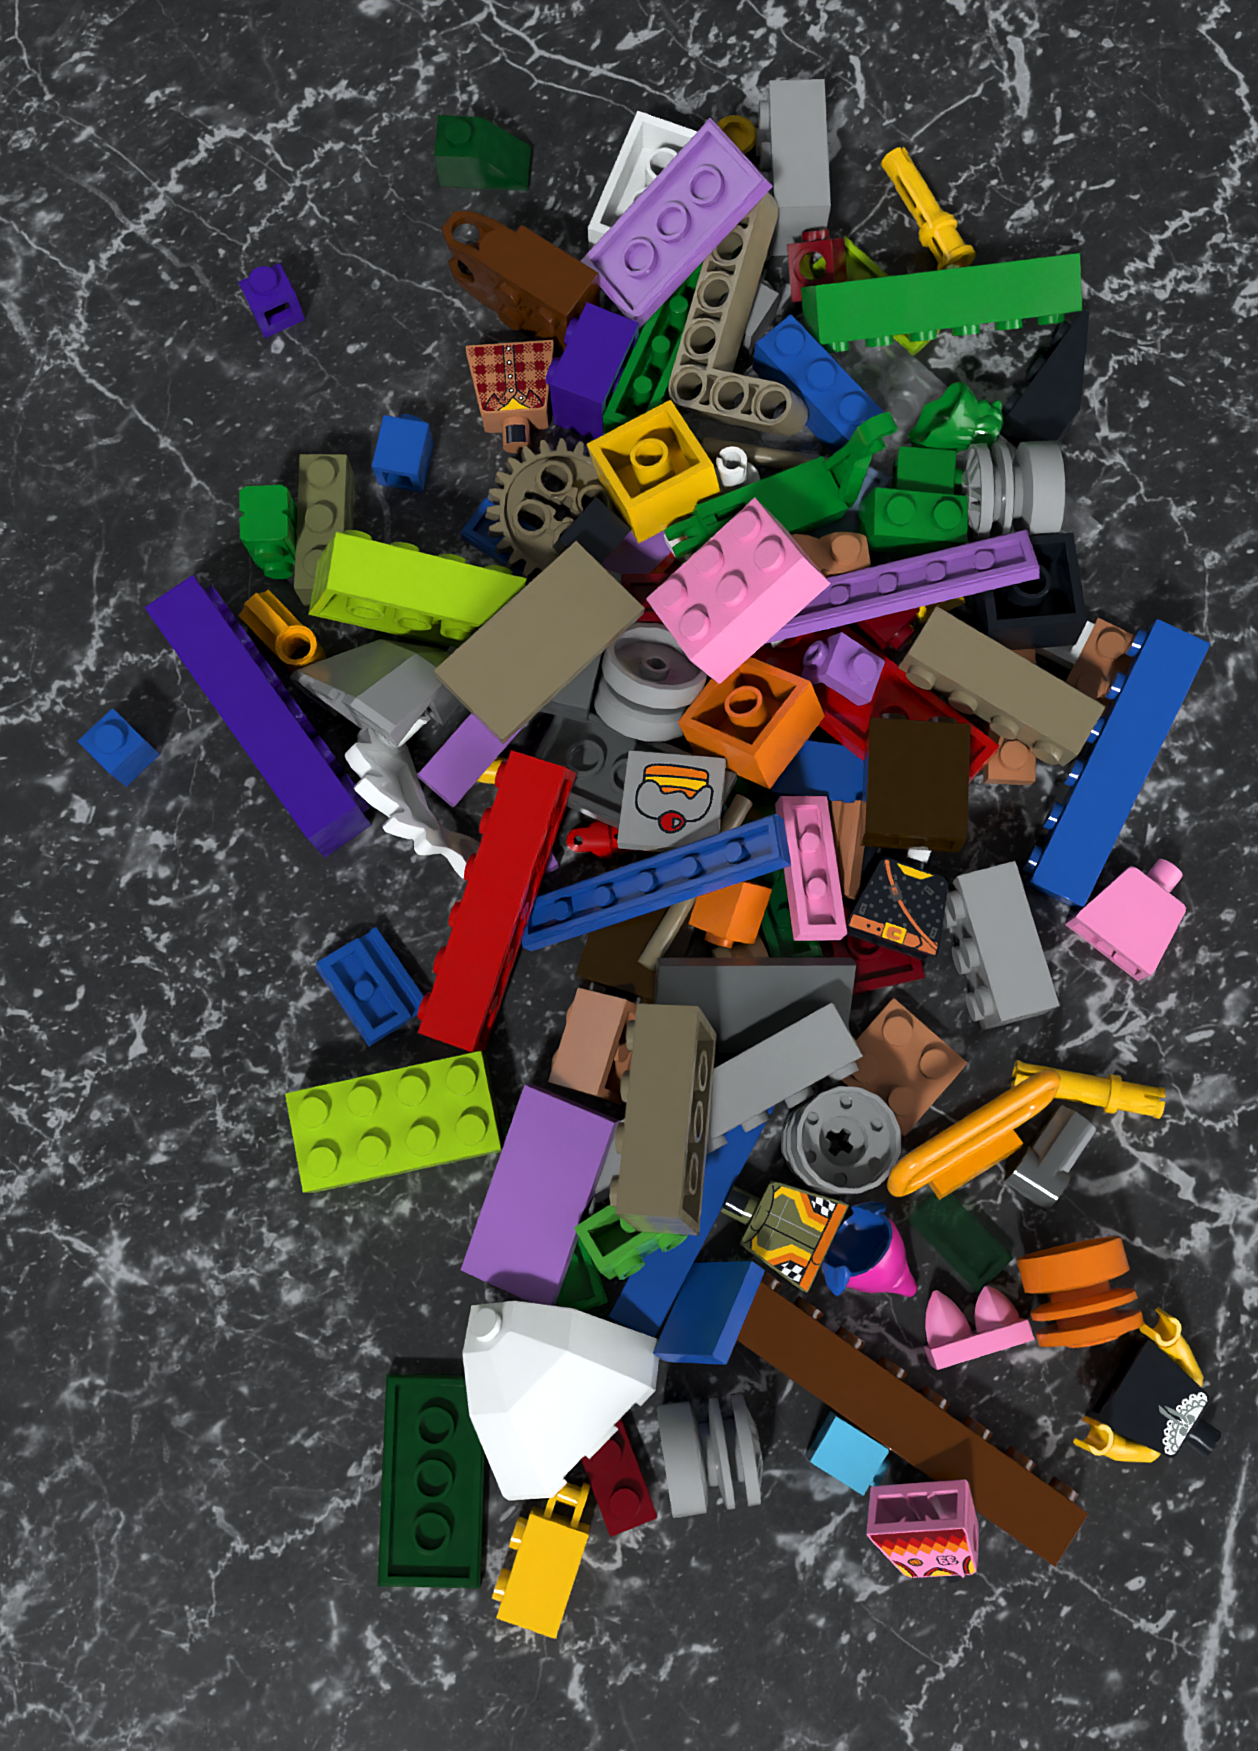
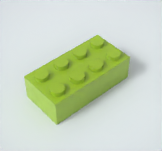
(407, 590)
(394, 1122)

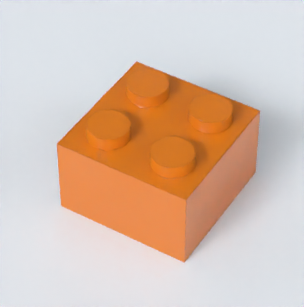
(753, 720)

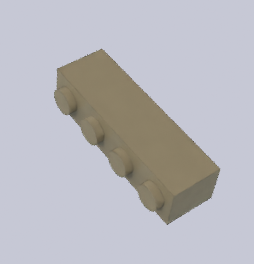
(1001, 688)

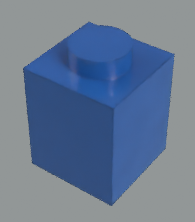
(403, 452)
(118, 747)

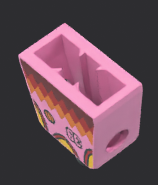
(926, 1528)

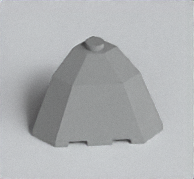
(380, 686)

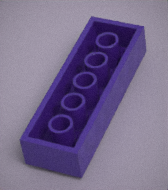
(253, 708)

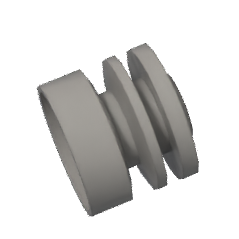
(1021, 492)
(867, 1135)
(709, 1454)

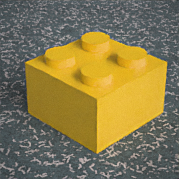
(654, 470)

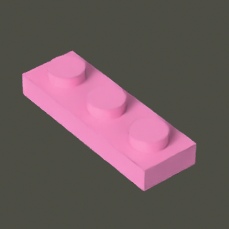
(813, 873)

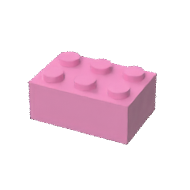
(737, 591)

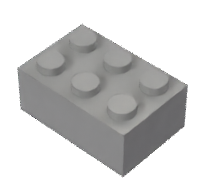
(795, 158)
(998, 947)

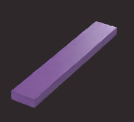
(917, 583)

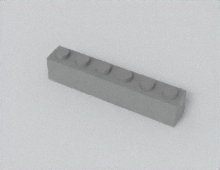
(766, 1075)

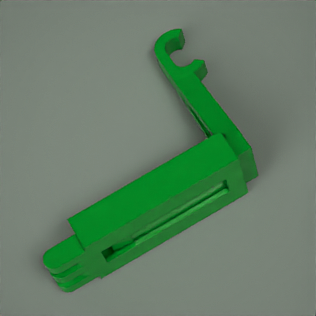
(797, 497)

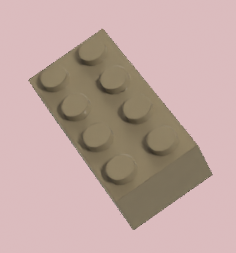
(664, 1119)

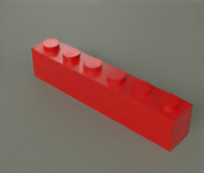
(496, 901)

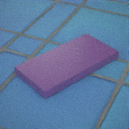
(676, 223)
(539, 1195)

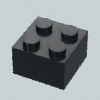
(1040, 610)

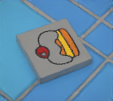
(670, 800)

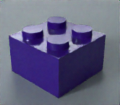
(590, 369)

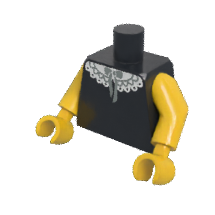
(1151, 1400)

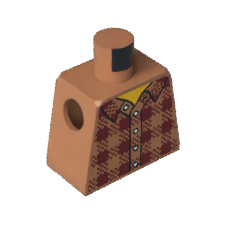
(512, 388)

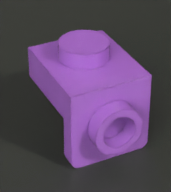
(843, 667)

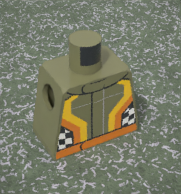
(786, 1228)

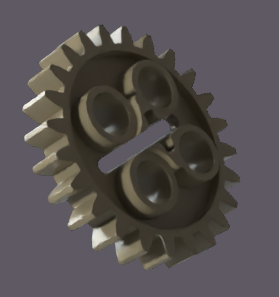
(580, 483)

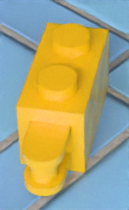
(545, 1564)

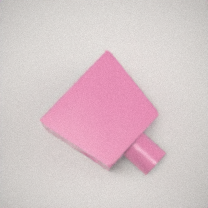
(1133, 918)

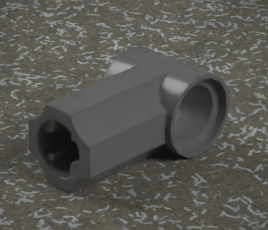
(1043, 1167)

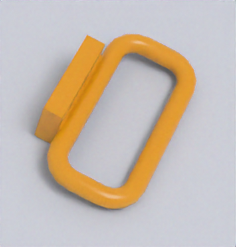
(974, 1141)

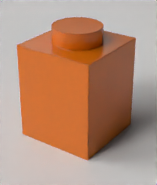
(731, 913)

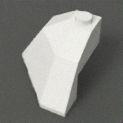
(549, 1389)

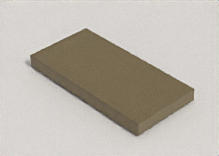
(539, 642)

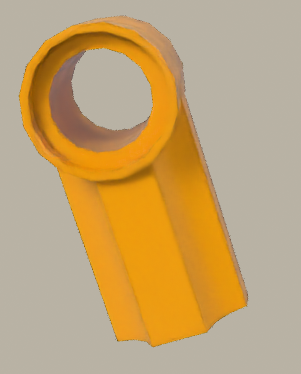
(280, 631)

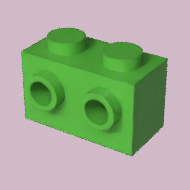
(618, 1246)

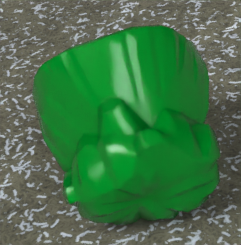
(957, 421)

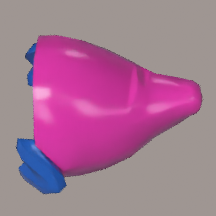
(868, 1254)

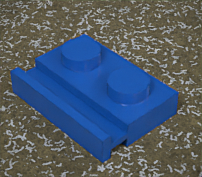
(371, 986)

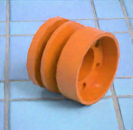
(1080, 1292)

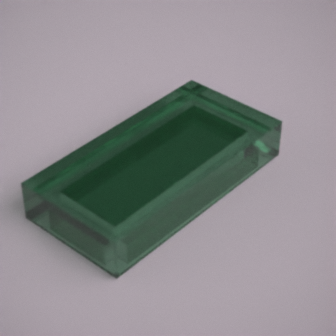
(960, 1240)

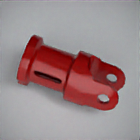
(598, 839)

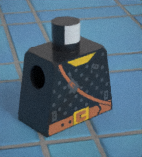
(902, 906)

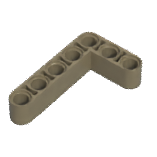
(728, 325)

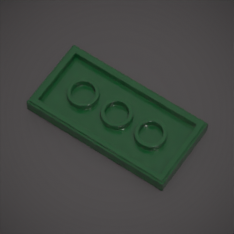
(430, 1485)

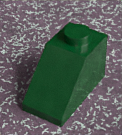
(480, 155)

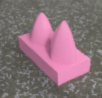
(951, 1335)

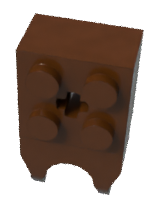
(521, 277)

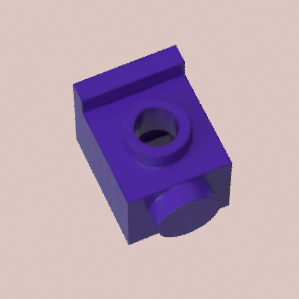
(269, 289)

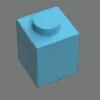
(849, 1454)

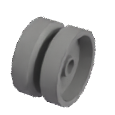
(646, 684)

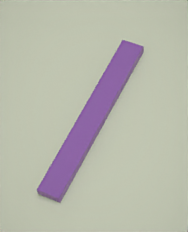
(472, 745)

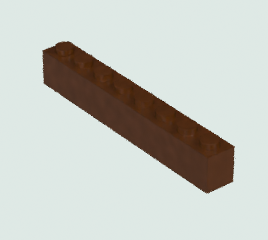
(910, 1421)

